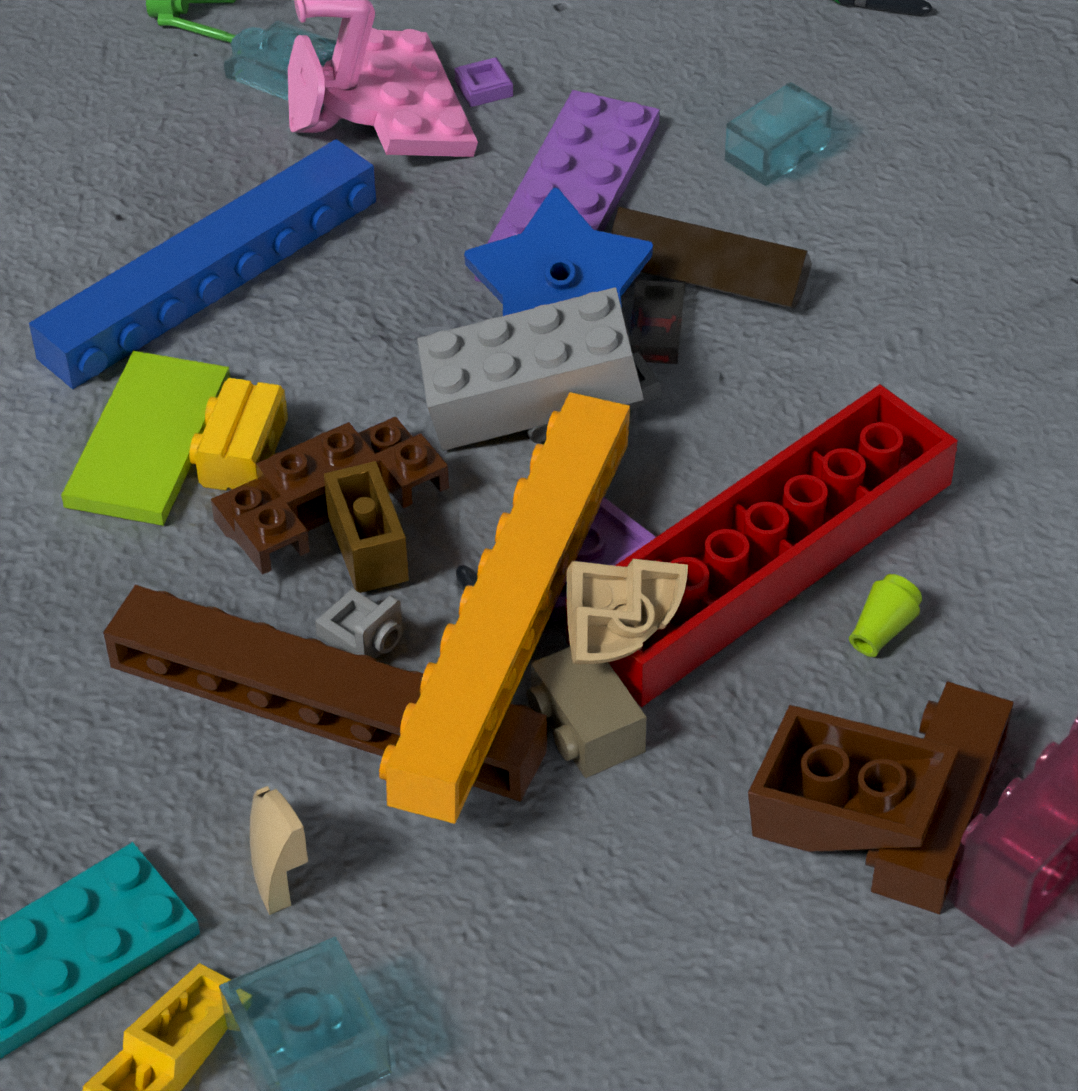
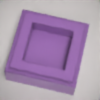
(483, 82)

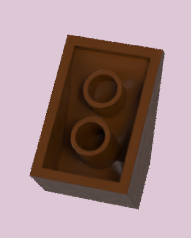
(847, 785)

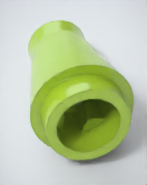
(887, 611)

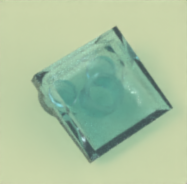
(263, 56)

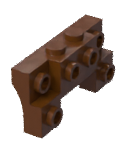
(291, 486)

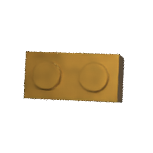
(366, 527)

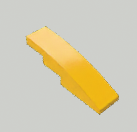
(169, 1038)

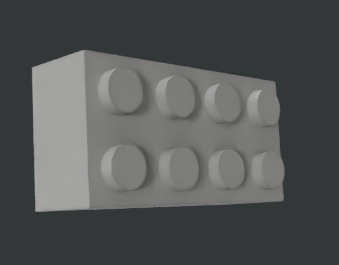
(523, 365)

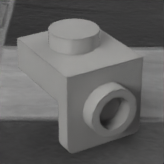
(361, 625)

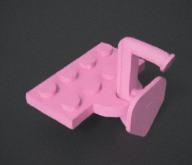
(376, 81)

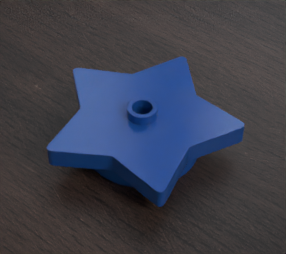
(556, 259)

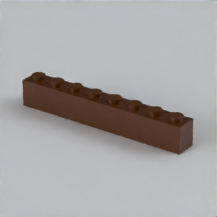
(297, 682)

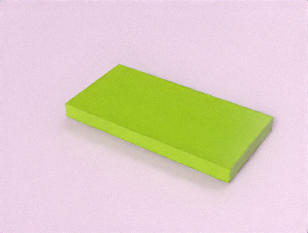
(144, 439)

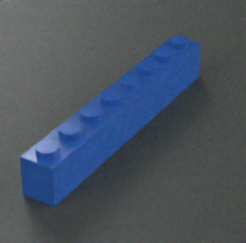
(202, 263)

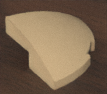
(619, 606)
(275, 846)

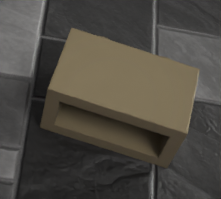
(588, 711)

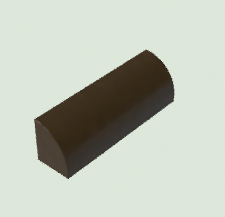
(718, 258)

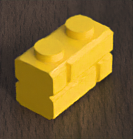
(239, 432)

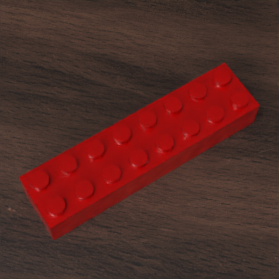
(787, 529)

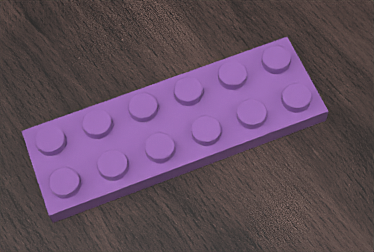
(586, 157)

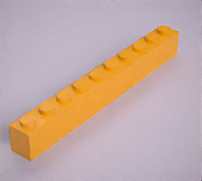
(504, 611)

